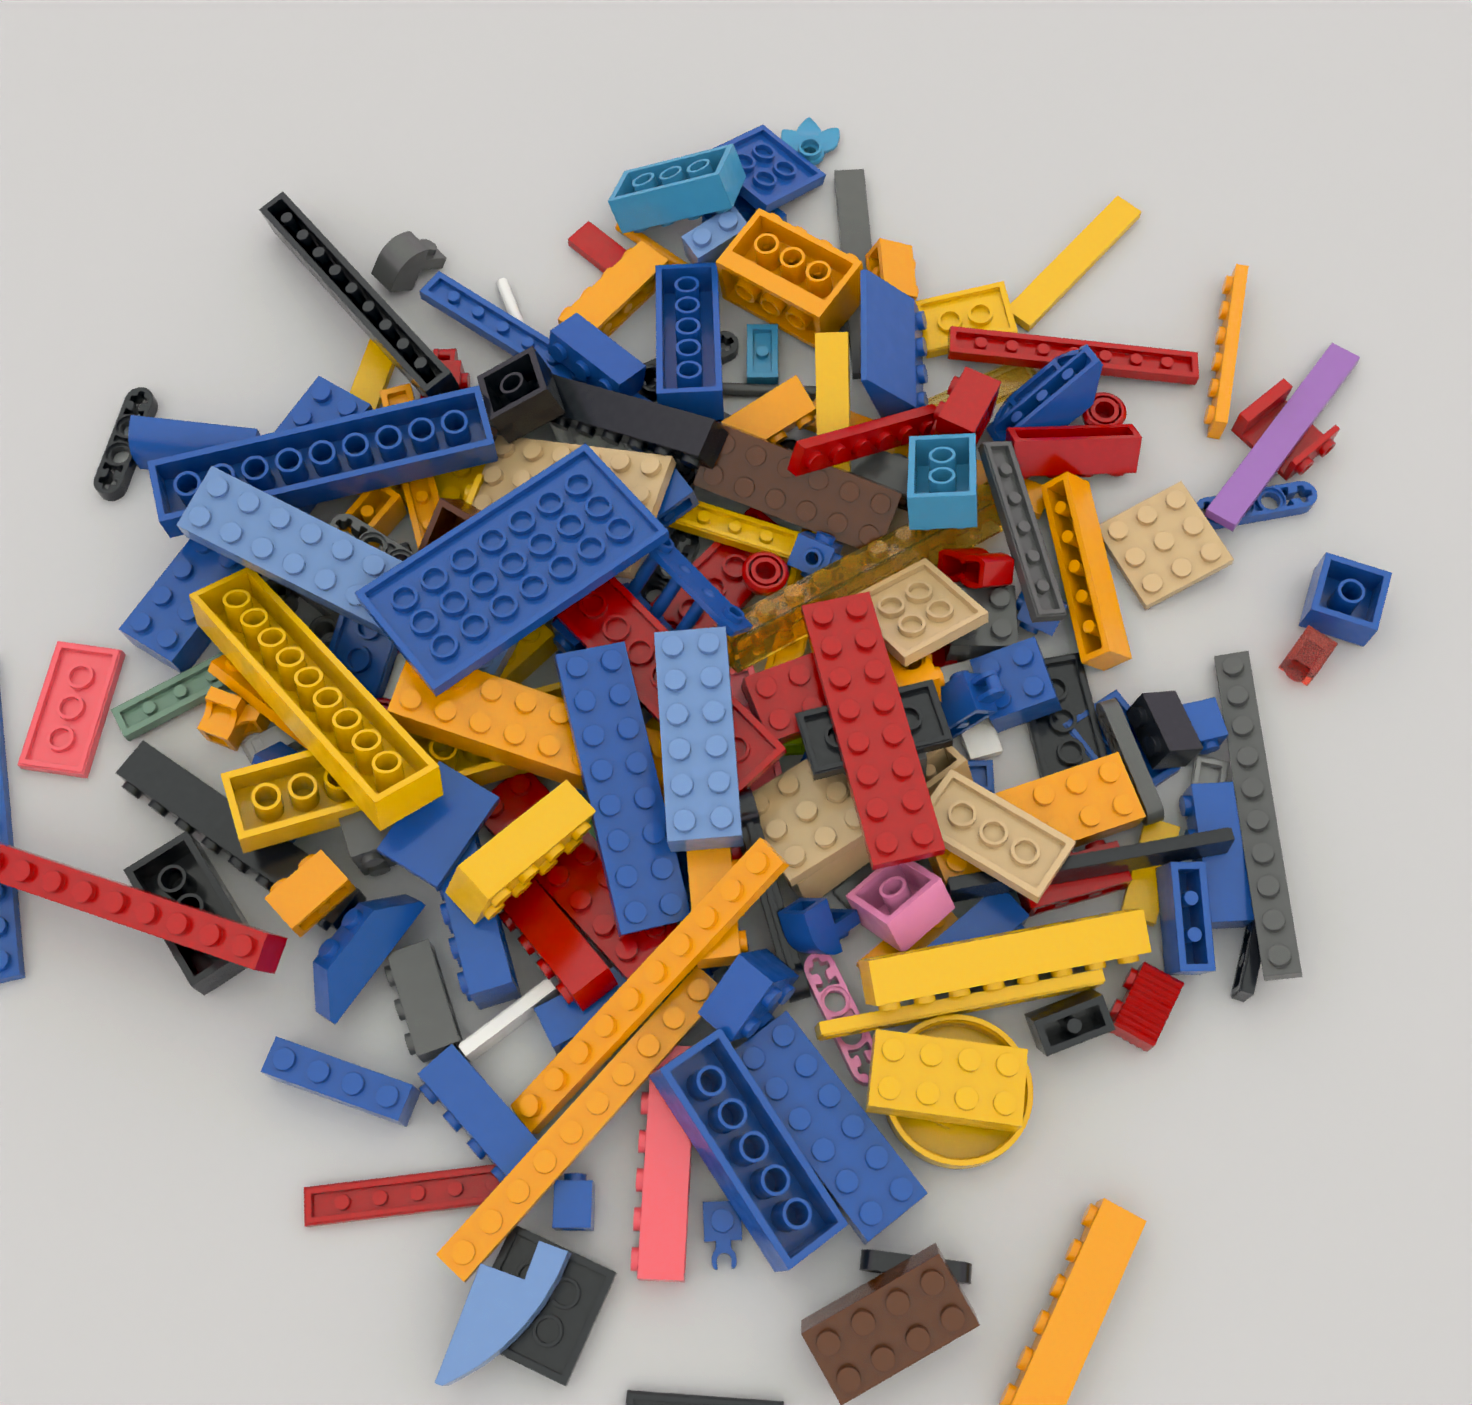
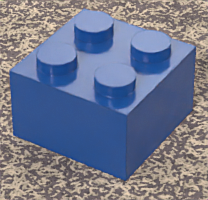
(1345, 599)
(1025, 682)
(749, 994)

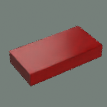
(596, 246)

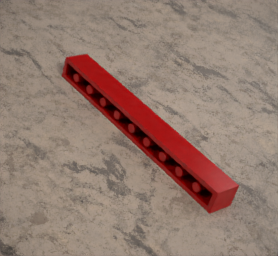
(141, 910)

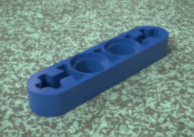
(1280, 494)

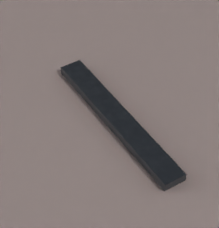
(1106, 862)

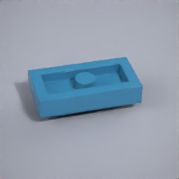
(762, 353)

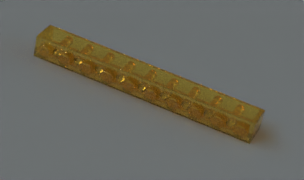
(778, 617)

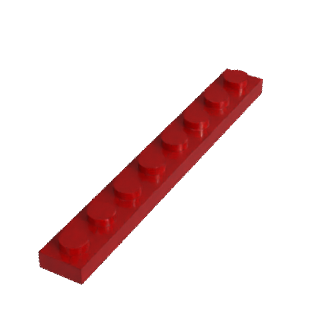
(1038, 351)

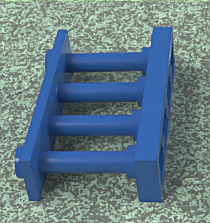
(688, 577)

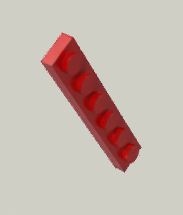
(860, 440)

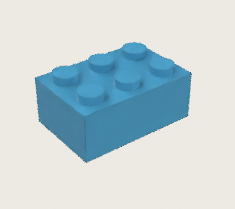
(942, 481)

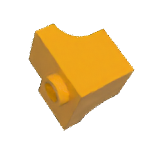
(229, 719)

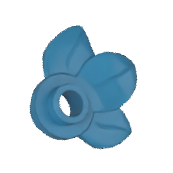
(811, 141)

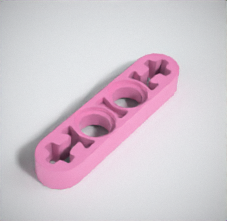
(850, 1009)

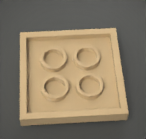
(1164, 545)
(922, 611)
(808, 819)

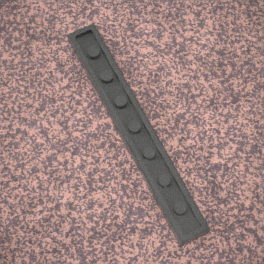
(854, 239)

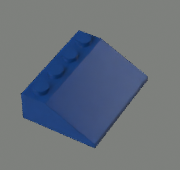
(891, 347)

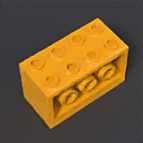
(789, 277)

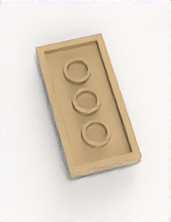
(998, 836)

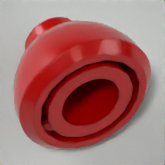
(1105, 410)
(764, 573)

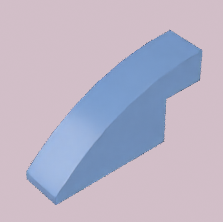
(500, 1311)

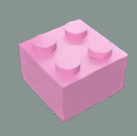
(901, 903)

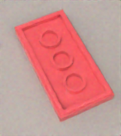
(71, 709)

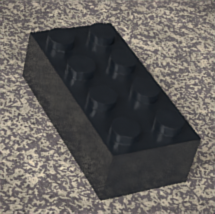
(186, 875)

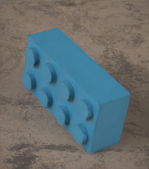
(677, 189)

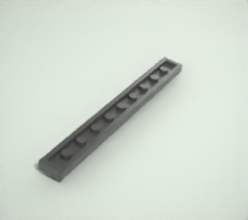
(1257, 819)

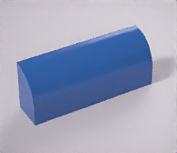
(160, 437)

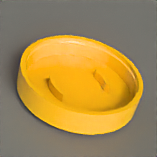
(954, 1144)

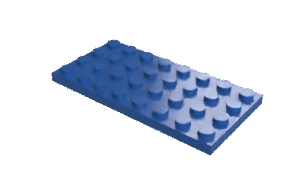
(511, 568)

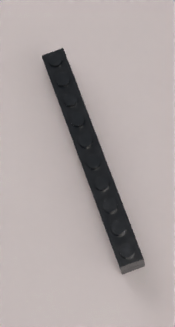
(358, 298)

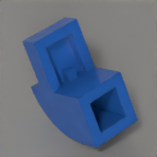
(816, 928)

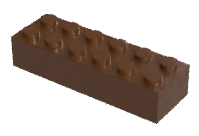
(824, 500)

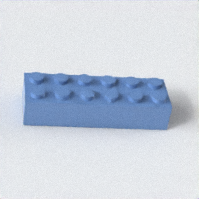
(698, 740)

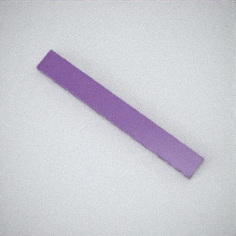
(1281, 437)

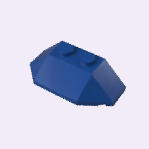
(1052, 395)
(358, 950)

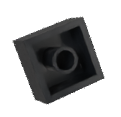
(520, 395)

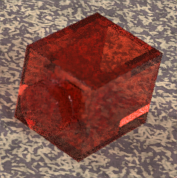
(1307, 655)

